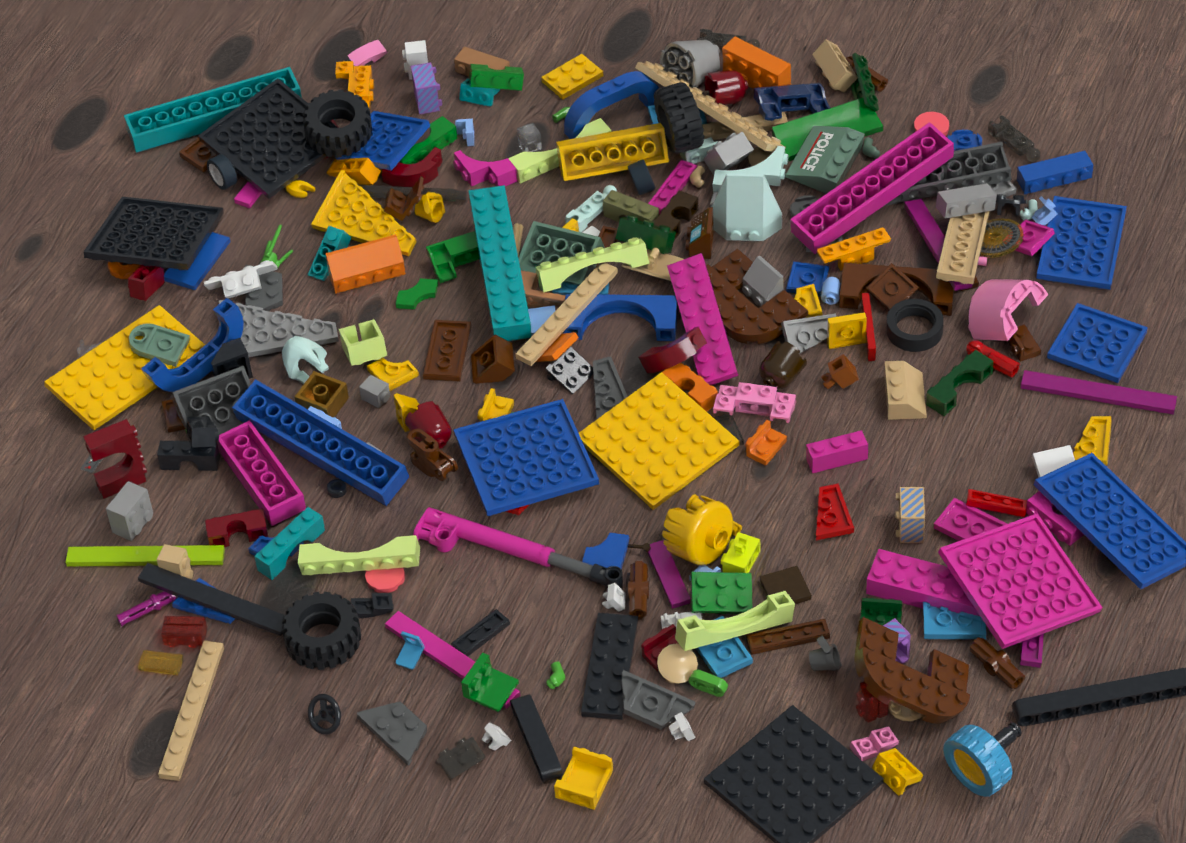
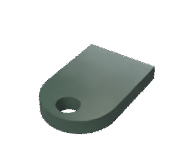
(159, 343)

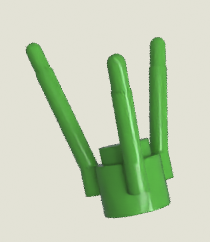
(271, 256)

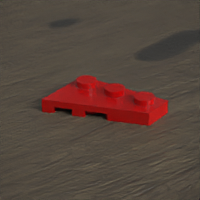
(833, 514)

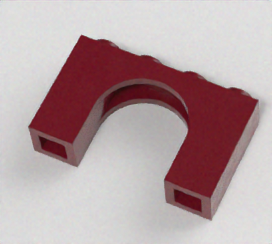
(112, 440)

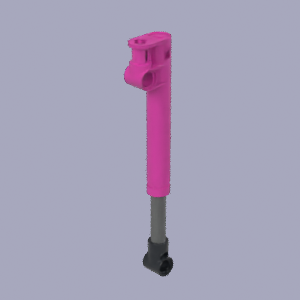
(445, 530)

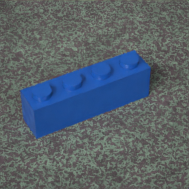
(1054, 172)

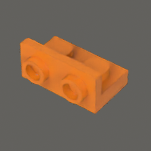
(764, 443)

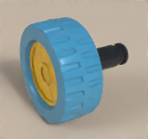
(980, 758)

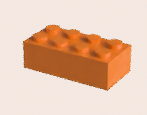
(755, 65)

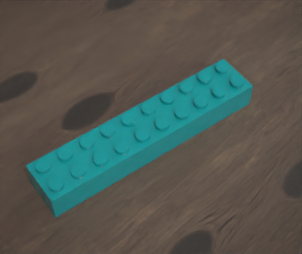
(197, 112)
(500, 263)

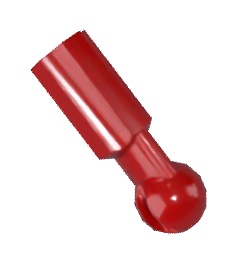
(1001, 362)

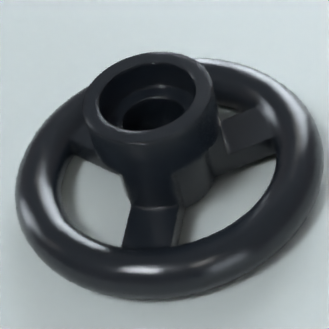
(327, 712)

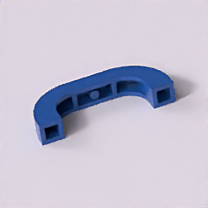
(605, 95)
(199, 364)

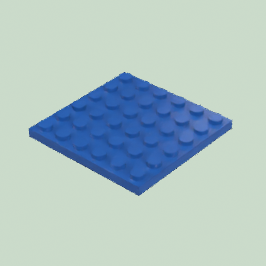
(525, 457)

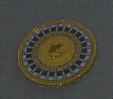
(1001, 238)

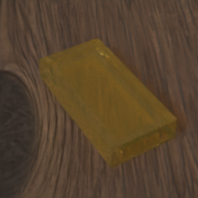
(160, 662)

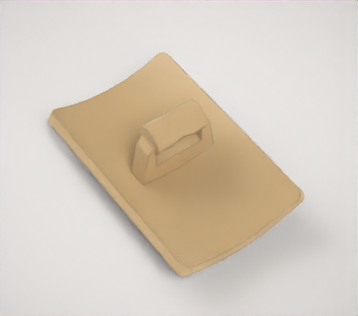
(657, 264)

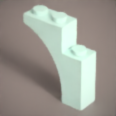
(770, 167)

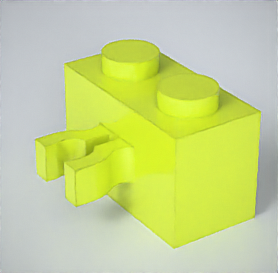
(741, 554)

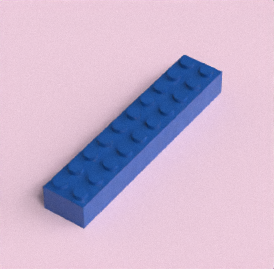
(321, 442)

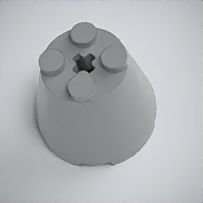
(691, 60)

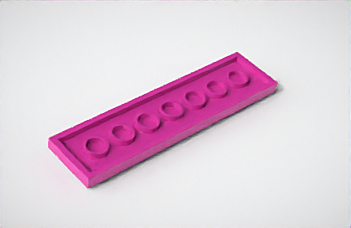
(700, 309)

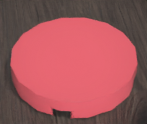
(935, 118)
(385, 579)

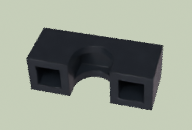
(172, 453)

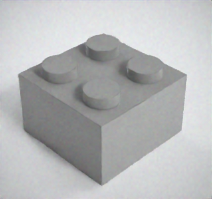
(728, 153)
(129, 511)

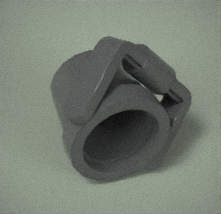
(825, 657)

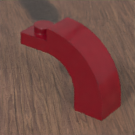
(408, 174)
(669, 355)

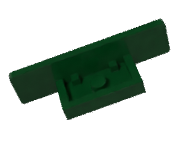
(863, 84)

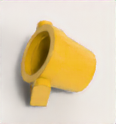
(430, 207)

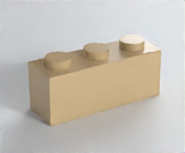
(834, 66)

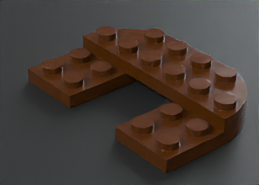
(741, 317)
(935, 695)

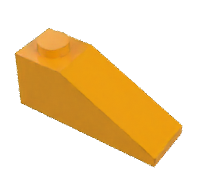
(359, 169)

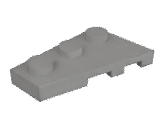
(806, 331)

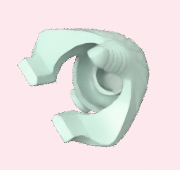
(302, 348)

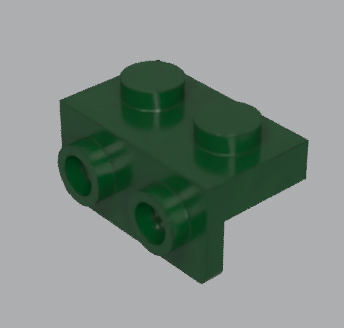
(881, 610)

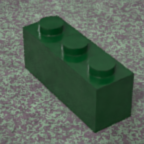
(652, 235)

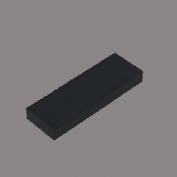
(481, 633)

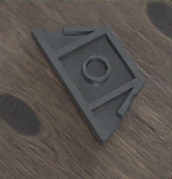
(270, 294)
(652, 702)
(395, 728)

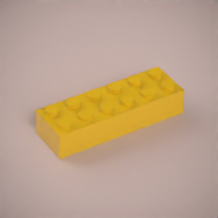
(611, 151)

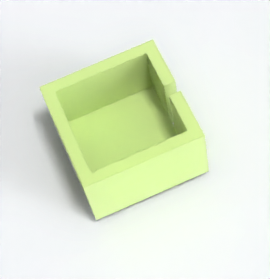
(370, 348)

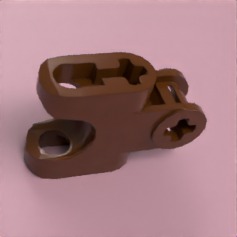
(430, 458)

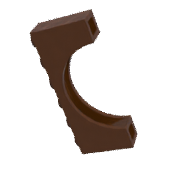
(859, 276)

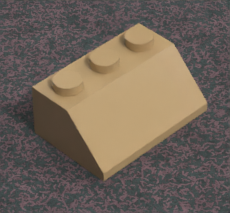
(904, 391)

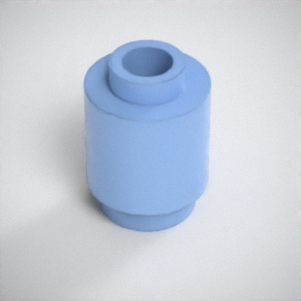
(831, 290)

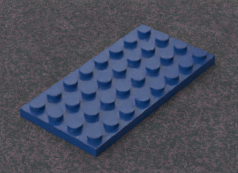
(1115, 520)

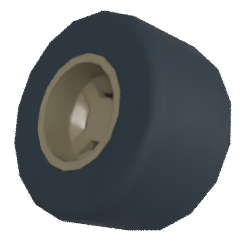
(641, 177)

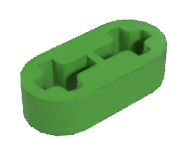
(708, 683)

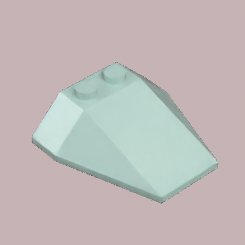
(746, 208)

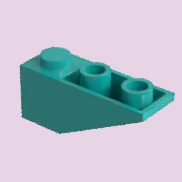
(333, 240)

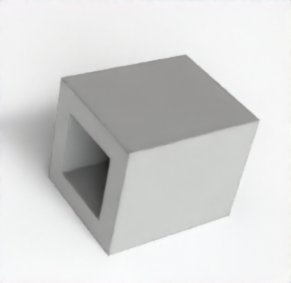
(374, 391)

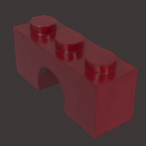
(250, 522)

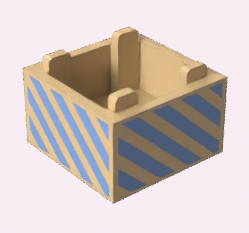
(911, 515)

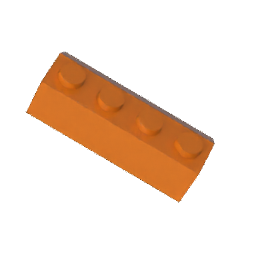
(365, 263)

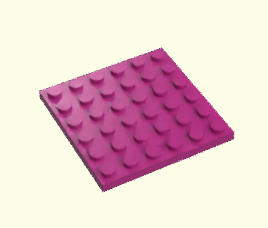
(1020, 580)

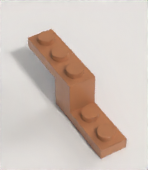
(539, 298)

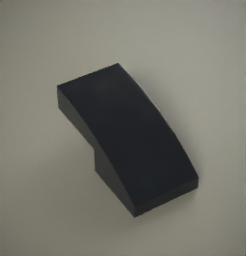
(375, 606)

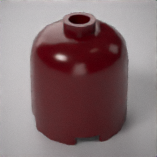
(726, 86)
(430, 420)

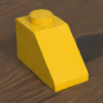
(403, 406)

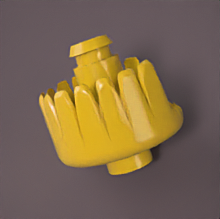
(699, 534)

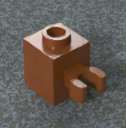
(841, 371)

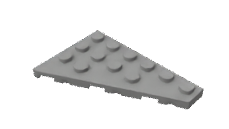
(268, 331)

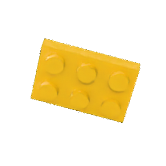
(572, 76)

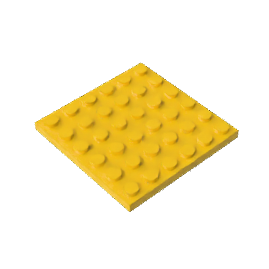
(657, 440)

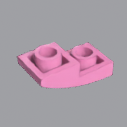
(367, 52)
(877, 742)

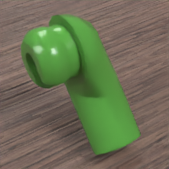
(560, 114)

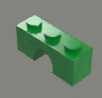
(485, 77)

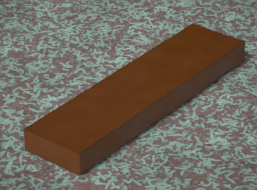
(787, 636)

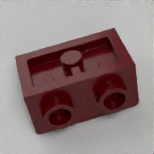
(653, 646)

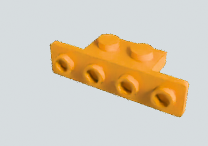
(855, 249)

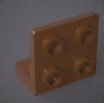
(400, 205)

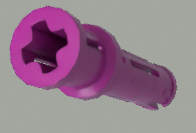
(157, 604)

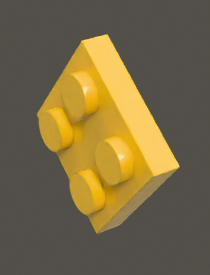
(846, 330)

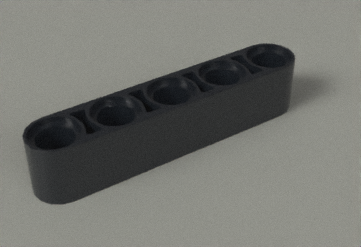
(536, 737)

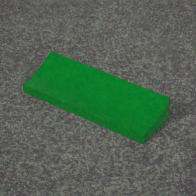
(851, 114)

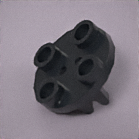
(1016, 201)

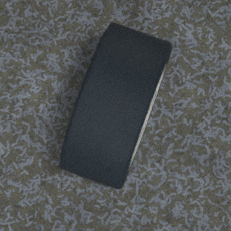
(222, 171)

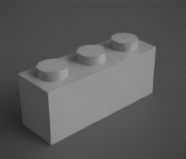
(966, 200)

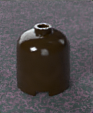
(781, 365)

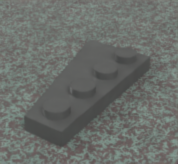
(608, 386)

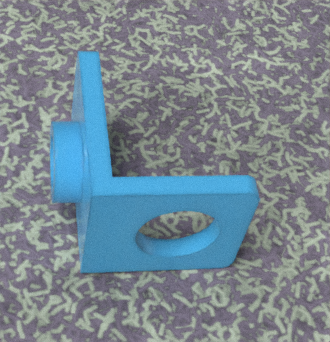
(411, 651)

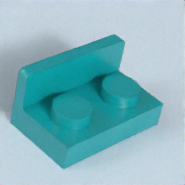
(477, 94)

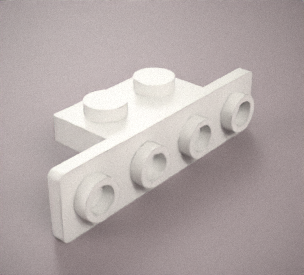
(242, 281)

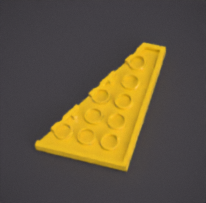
(357, 214)

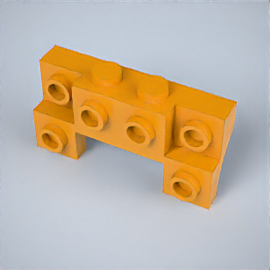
(359, 79)

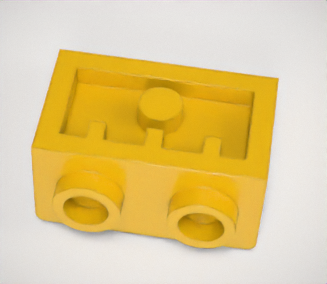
(494, 406)
(896, 770)

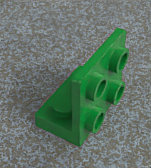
(487, 684)

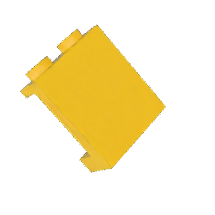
(584, 778)

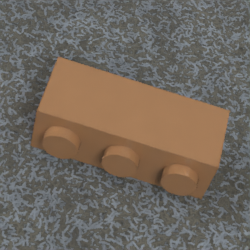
(470, 56)

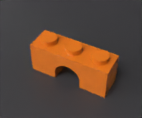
(699, 390)

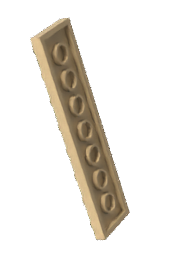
(962, 248)

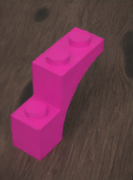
(476, 171)

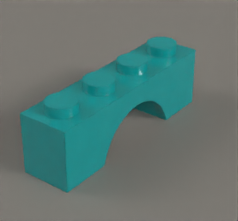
(274, 555)

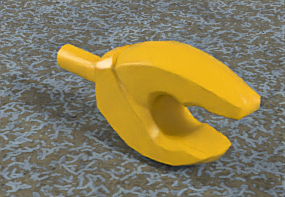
(296, 188)

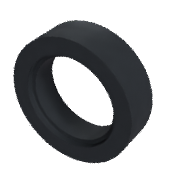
(910, 342)

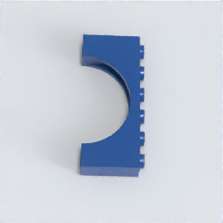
(656, 309)

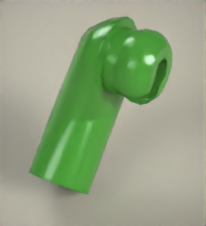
(557, 677)

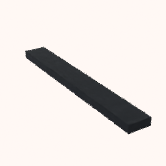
(212, 598)

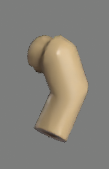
(695, 177)

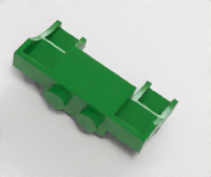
(452, 253)

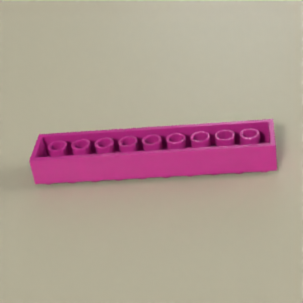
(872, 187)

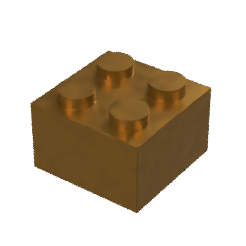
(323, 394)

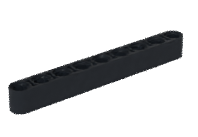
(1100, 697)

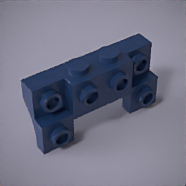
(778, 99)

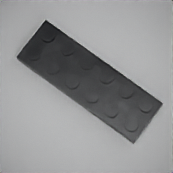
(609, 657)

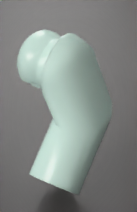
(1028, 213)

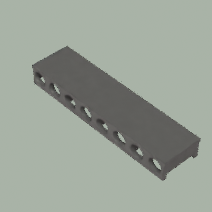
(965, 169)

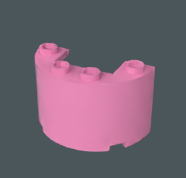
(993, 304)

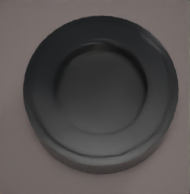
(336, 488)

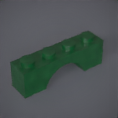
(973, 369)

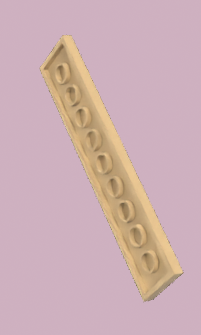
(708, 105)

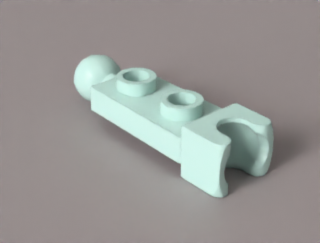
(589, 209)

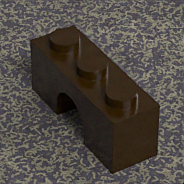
(680, 207)

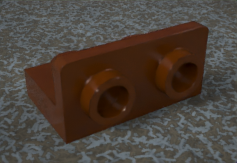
(1023, 344)

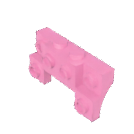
(755, 400)

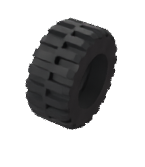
(337, 106)
(679, 117)
(326, 650)

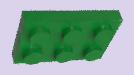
(721, 592)

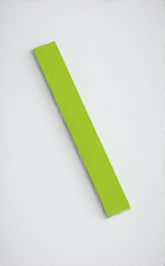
(139, 555)

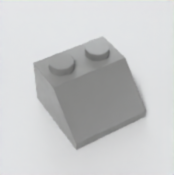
(762, 282)

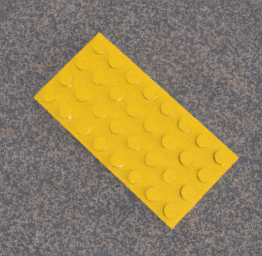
(111, 373)

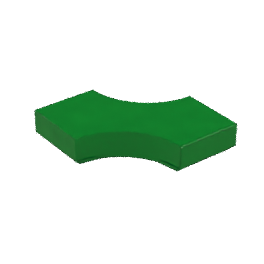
(422, 290)

